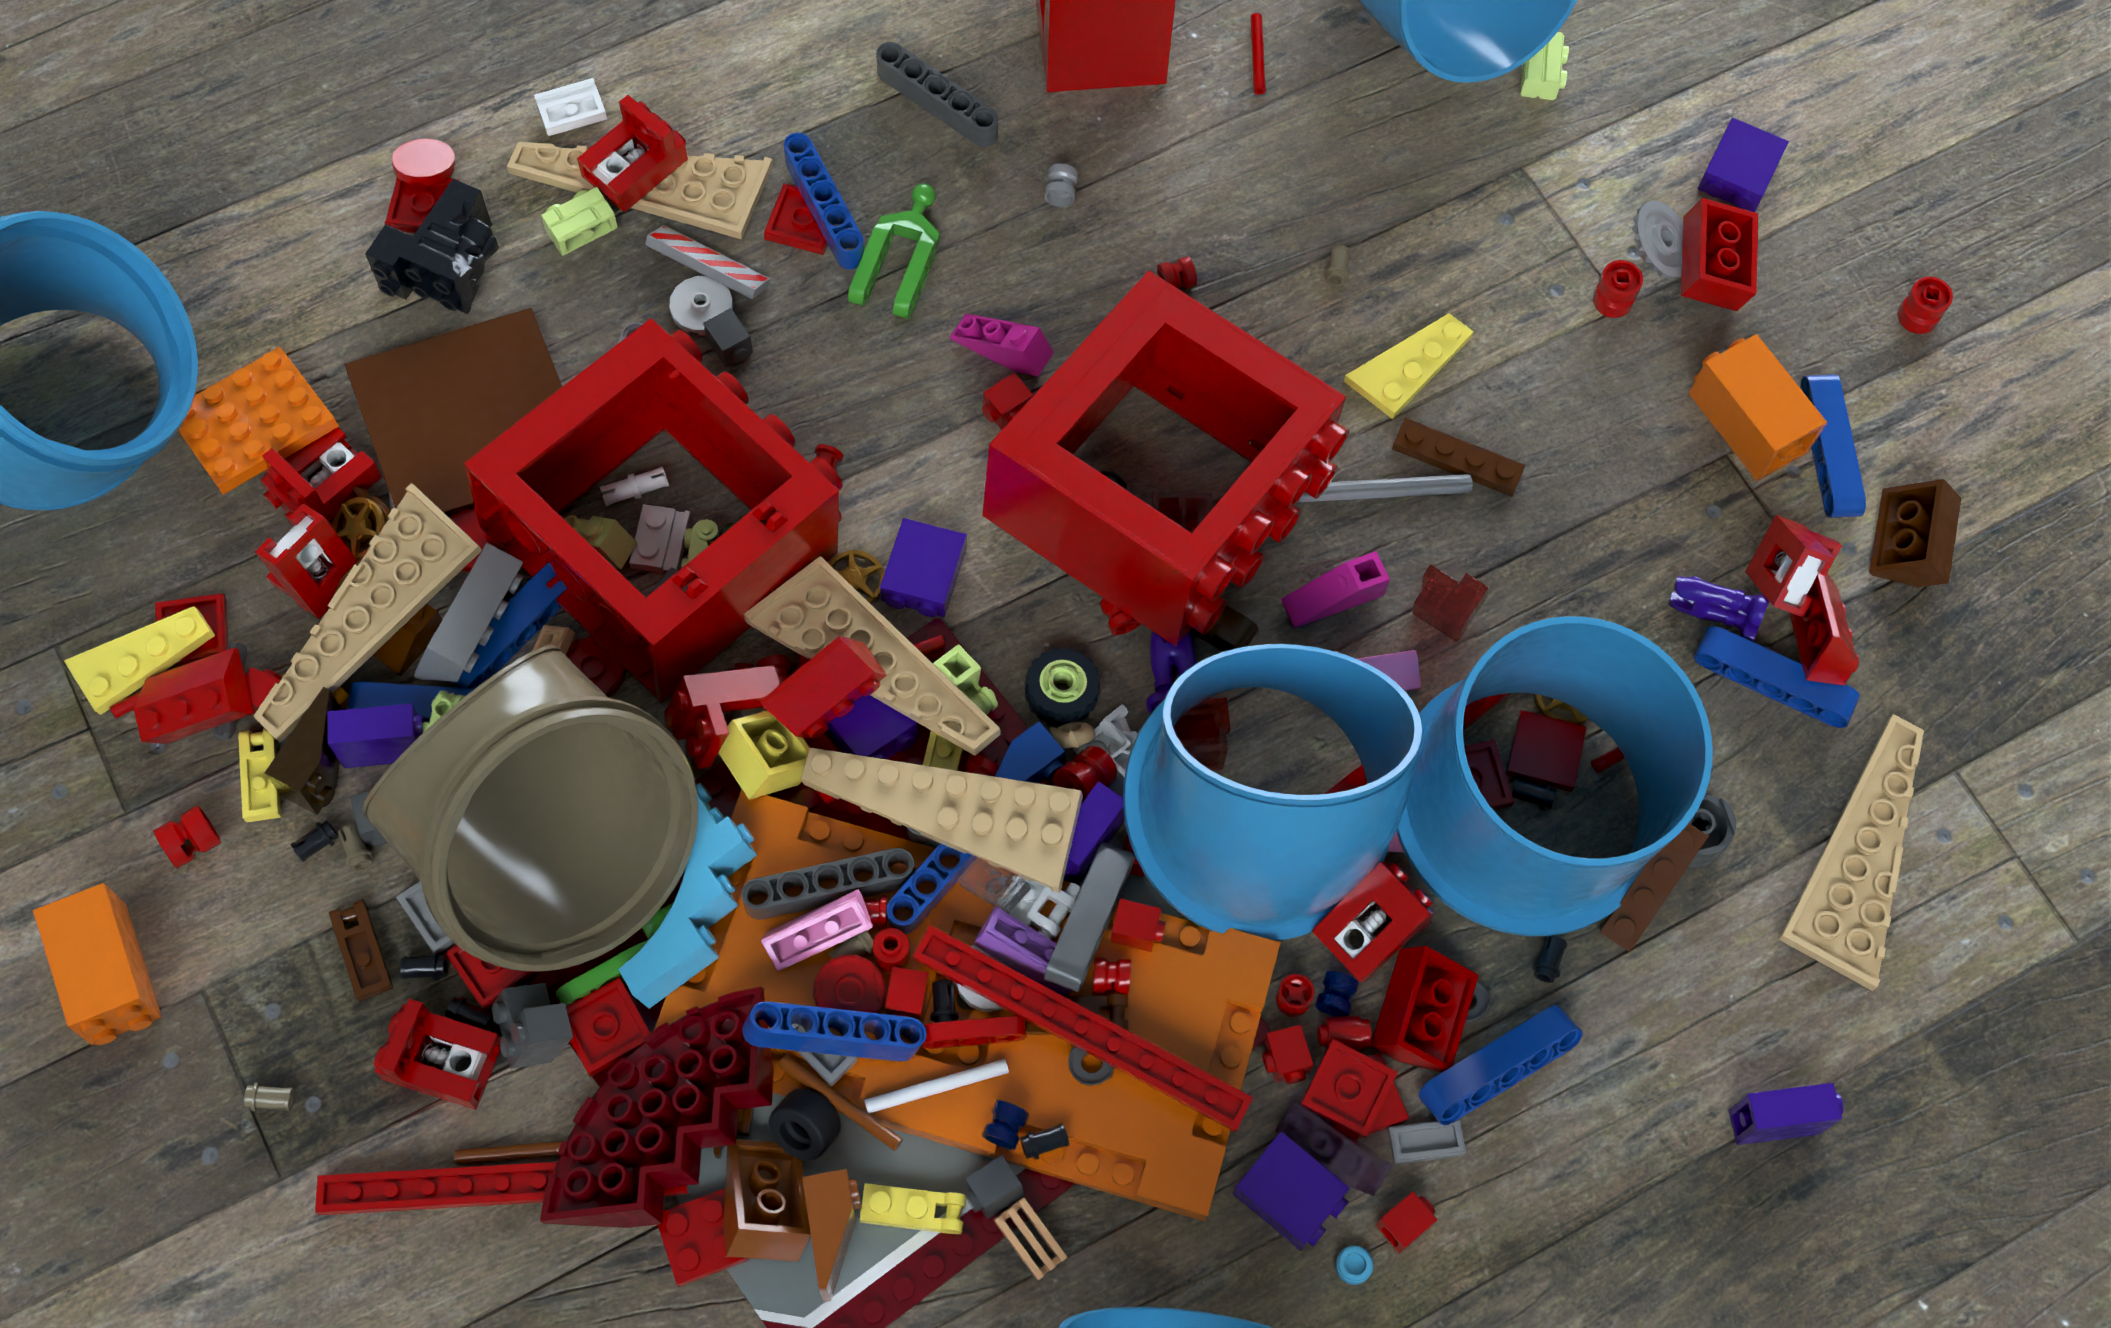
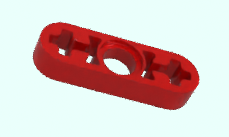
(975, 1032)

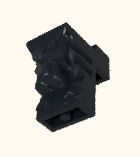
(443, 254)

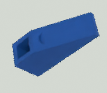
(1032, 756)

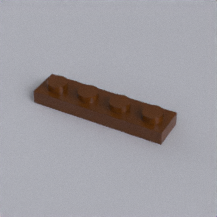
(1458, 456)
(1652, 888)

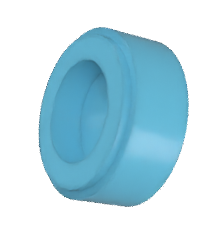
(1354, 1265)

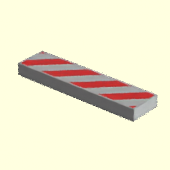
(707, 261)

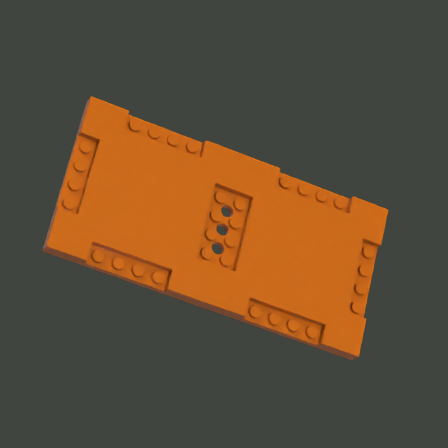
(1188, 996)

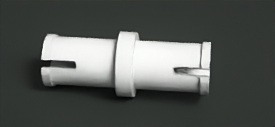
(634, 486)

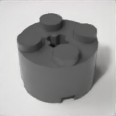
(1719, 823)

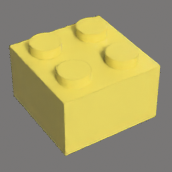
(763, 754)

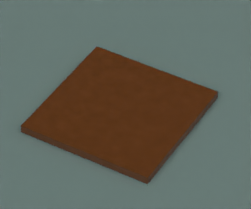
(449, 399)

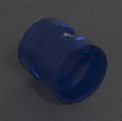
(1337, 994)
(1005, 1125)

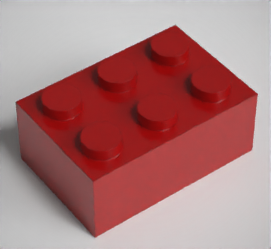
(1719, 254)

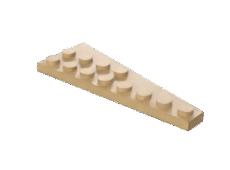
(700, 192)
(394, 580)
(822, 605)
(991, 817)
(1852, 886)

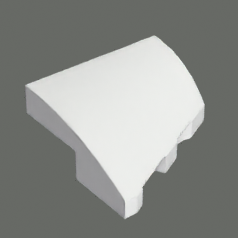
(1117, 740)

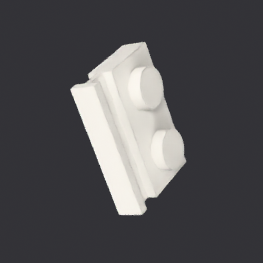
(570, 107)
(659, 539)

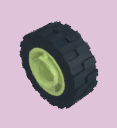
(1067, 668)

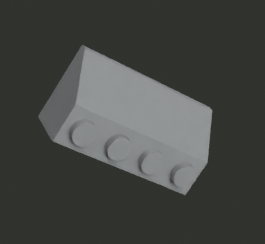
(470, 615)

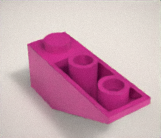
(1004, 342)
(1338, 590)

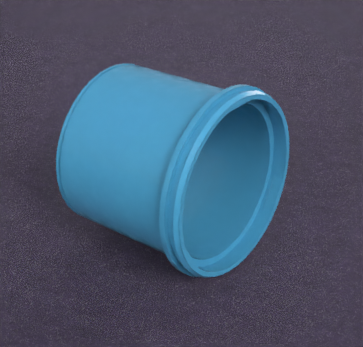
(1623, 688)

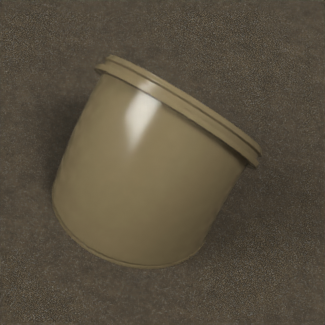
(540, 816)

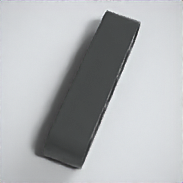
(923, 83)
(811, 877)
(1090, 917)

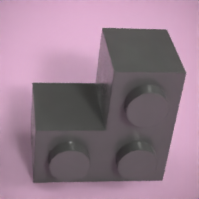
(530, 1025)

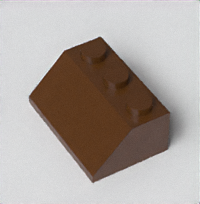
(1916, 533)
(409, 640)

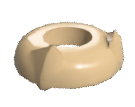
(1073, 734)

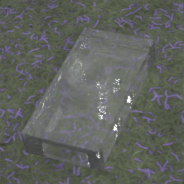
(994, 884)

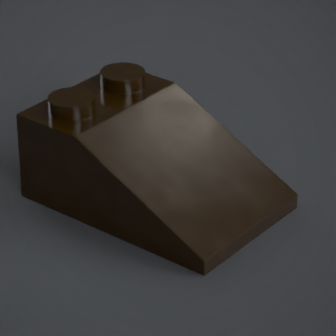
(305, 765)

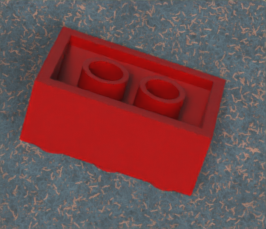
(1824, 635)
(825, 687)
(193, 698)
(1424, 1009)

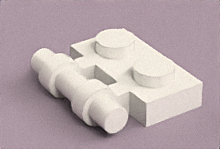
(1029, 907)

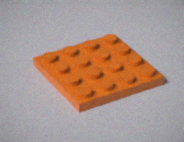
(251, 413)

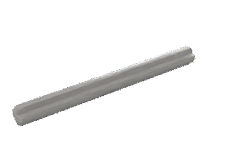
(1393, 488)

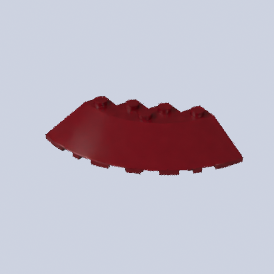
(657, 1115)

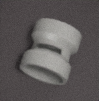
(1061, 185)

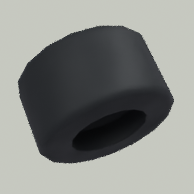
(804, 1124)

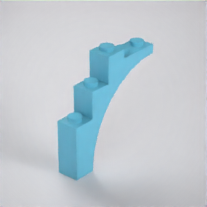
(705, 896)

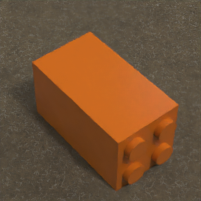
(1756, 406)
(97, 965)

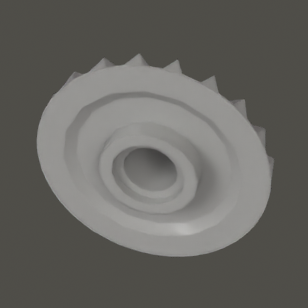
(1659, 238)

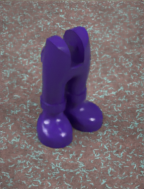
(1719, 604)
(1163, 657)

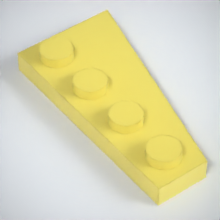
(1408, 367)
(122, 665)

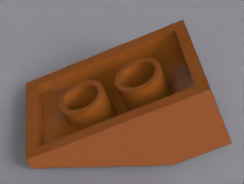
(764, 1203)
(832, 1218)

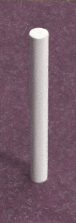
(936, 1086)

